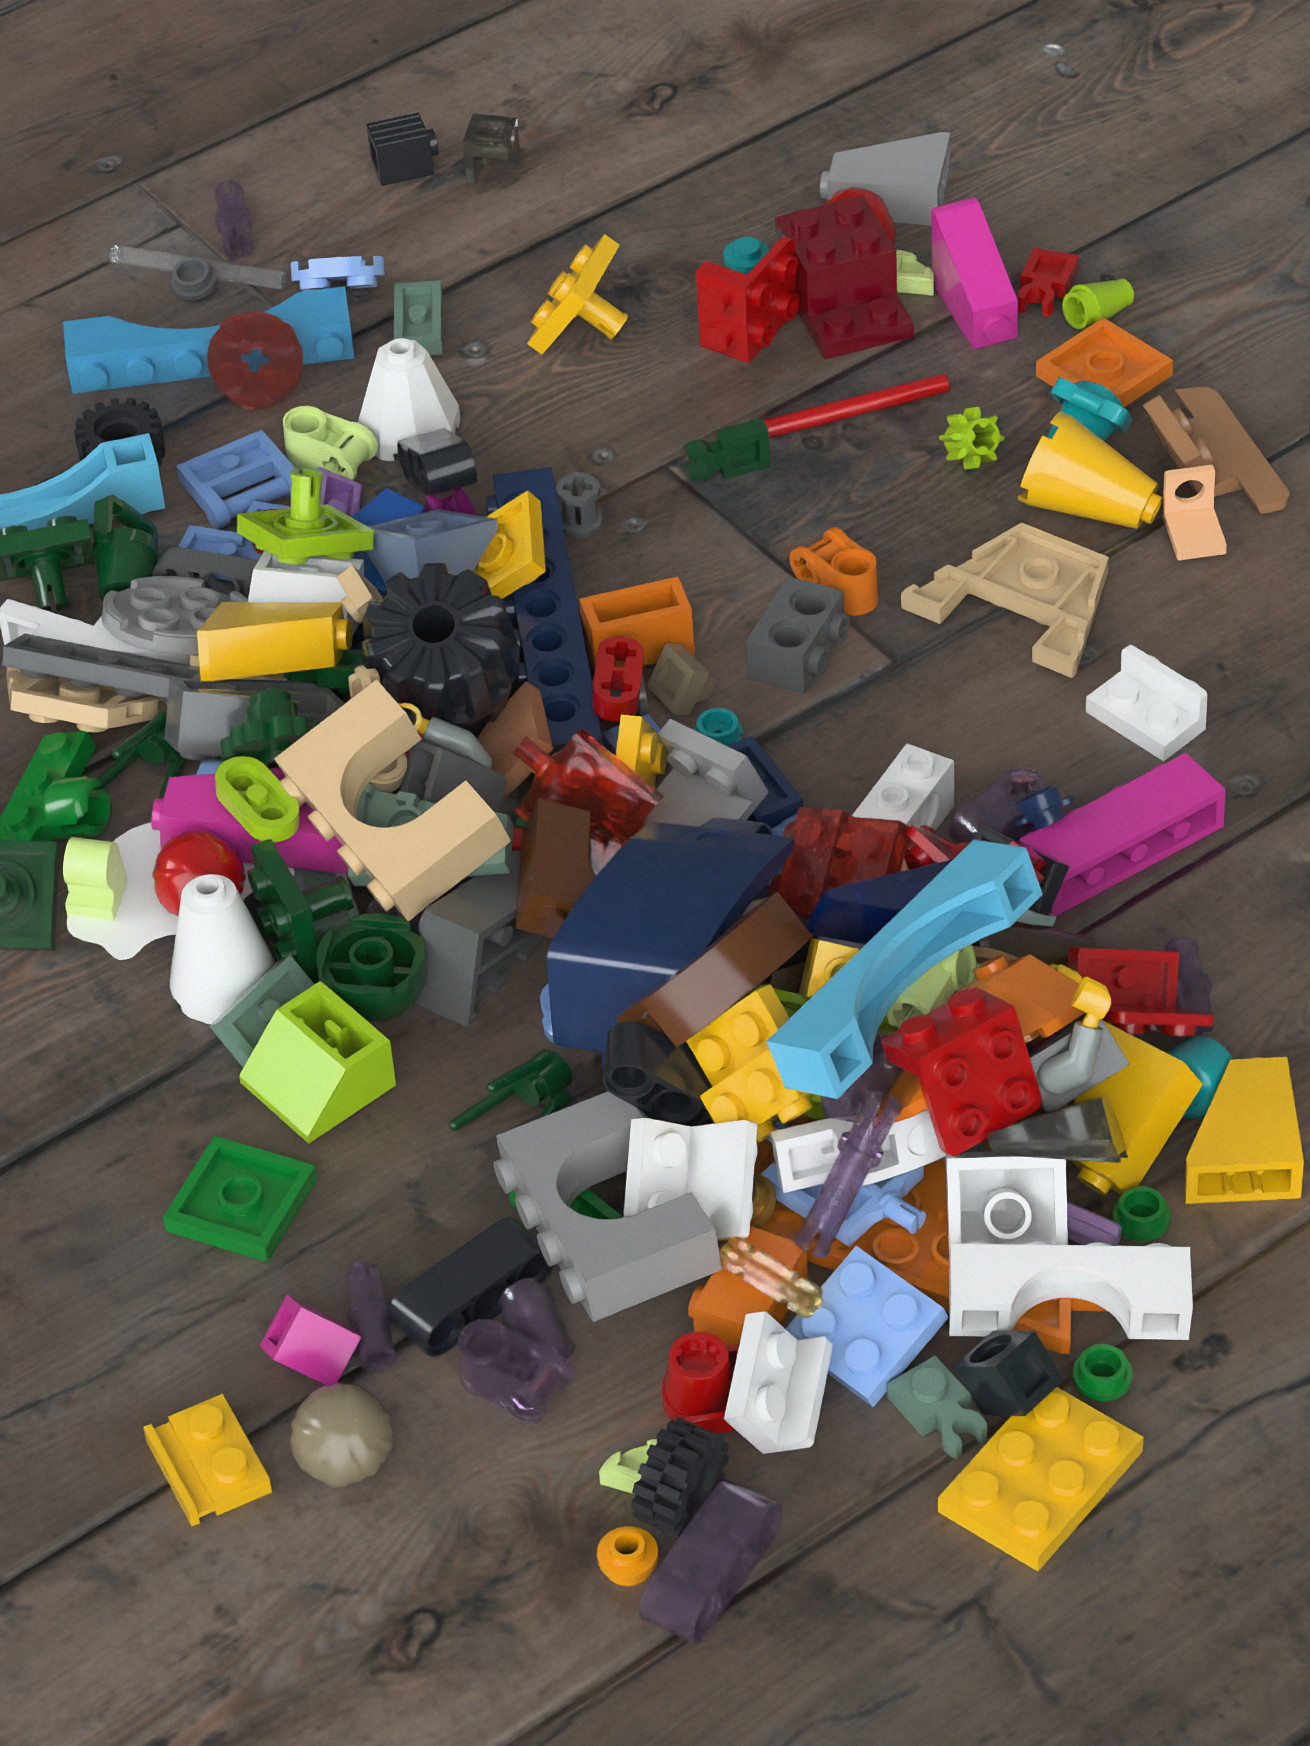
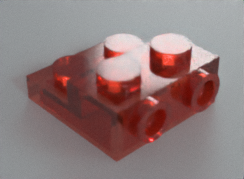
(836, 852)

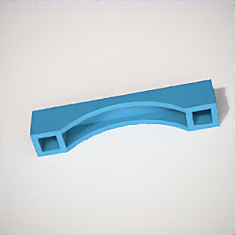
(122, 354)

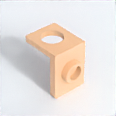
(1192, 520)

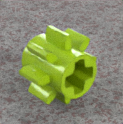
(971, 438)

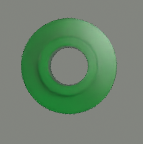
(1142, 1214)
(1102, 1361)

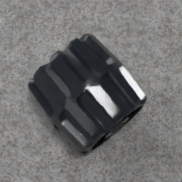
(443, 646)

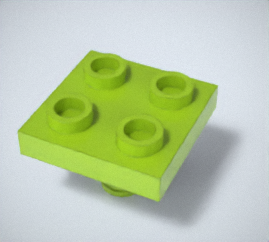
(306, 526)

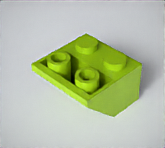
(318, 1063)

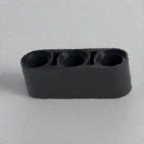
(437, 461)
(655, 1075)
(466, 1286)

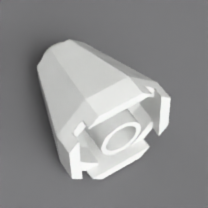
(406, 397)

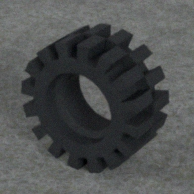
(116, 423)
(678, 1476)

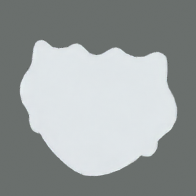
(140, 913)

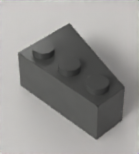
(472, 943)

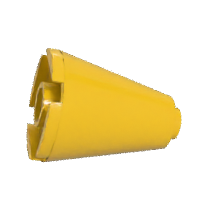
(1088, 478)

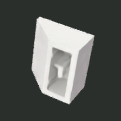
(301, 582)

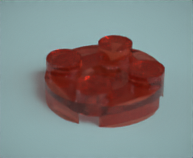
(272, 381)

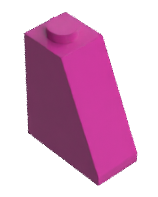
(972, 274)

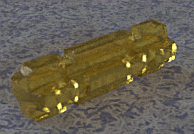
(771, 1277)

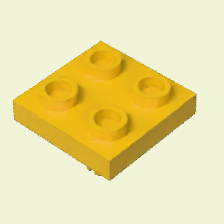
(575, 295)

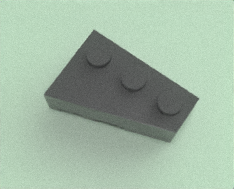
(206, 710)

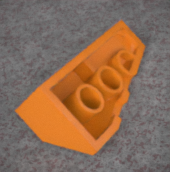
(1040, 1001)

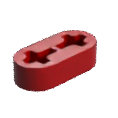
(617, 678)

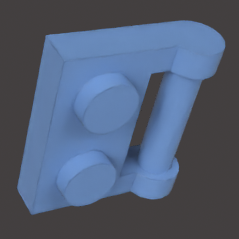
(233, 469)

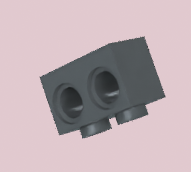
(796, 634)

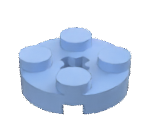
(328, 270)

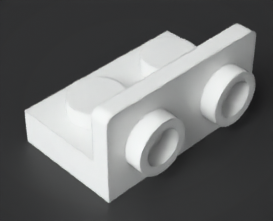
(1150, 704)
(777, 1385)

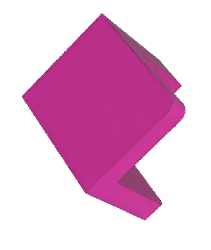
(310, 1341)

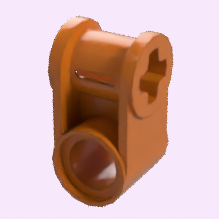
(841, 565)

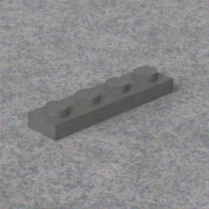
(94, 666)

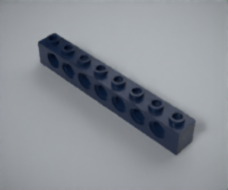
(549, 618)

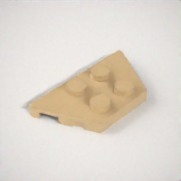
(91, 708)

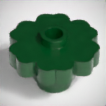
(269, 728)

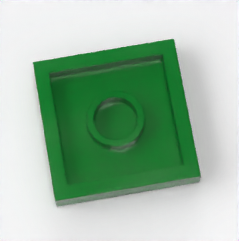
(240, 1198)

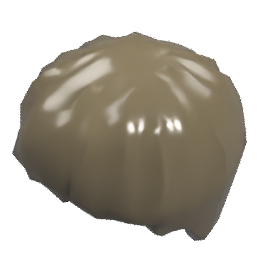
(341, 1435)

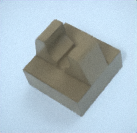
(680, 680)

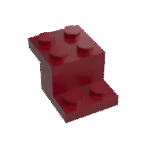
(846, 277)

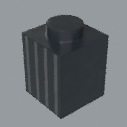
(401, 148)

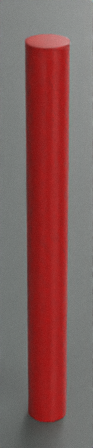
(857, 405)

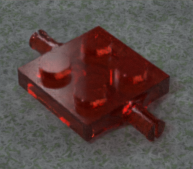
(594, 781)

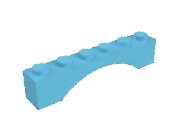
(113, 468)
(835, 1030)

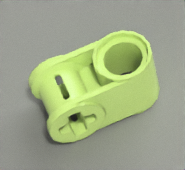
(324, 441)

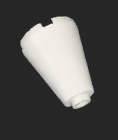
(215, 949)

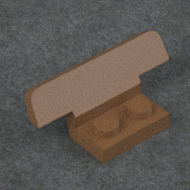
(1218, 440)

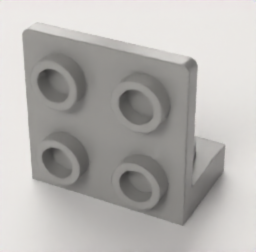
(705, 780)

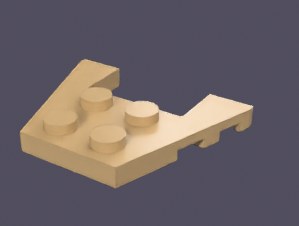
(1031, 576)

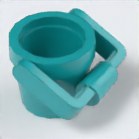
(1092, 406)

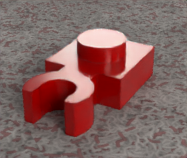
(1045, 277)

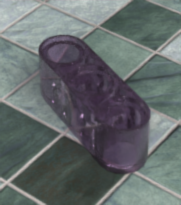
(710, 1561)

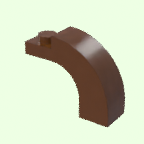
(722, 972)

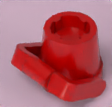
(699, 1380)

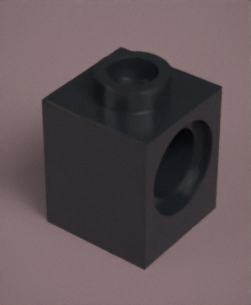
(1009, 1373)

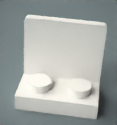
(704, 1160)

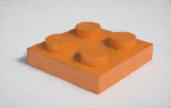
(1108, 358)

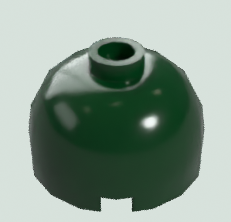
(374, 965)

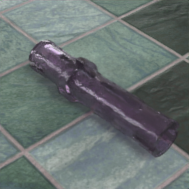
(858, 1153)

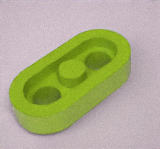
(264, 806)

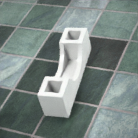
(1139, 1285)

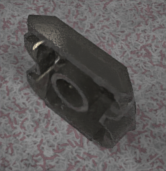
(1071, 1133)

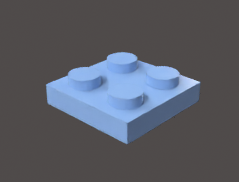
(873, 1324)

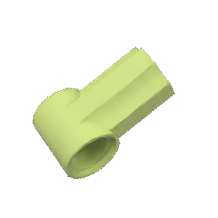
(934, 986)

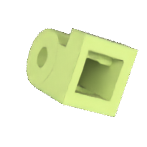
(93, 878)

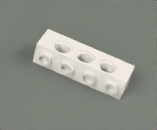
(912, 790)

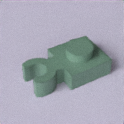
(936, 1400)

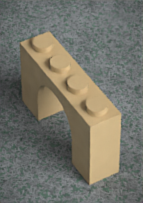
(406, 862)

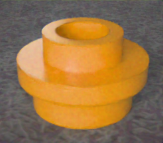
(627, 1568)

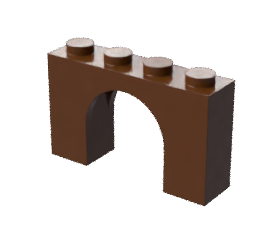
(552, 866)

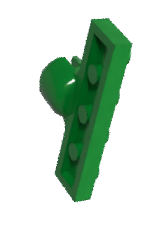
(55, 797)

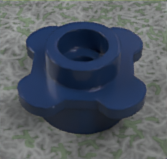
(1042, 807)

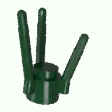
(152, 747)
(535, 1081)

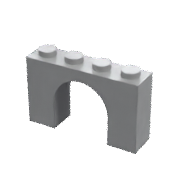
(600, 1260)

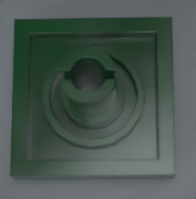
(44, 554)
(28, 894)
(289, 912)

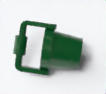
(124, 551)

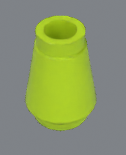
(1093, 301)

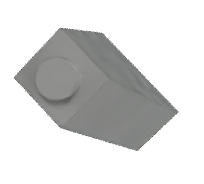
(905, 173)

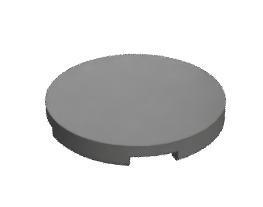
(162, 612)

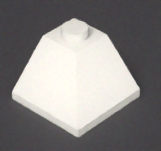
(1005, 1199)

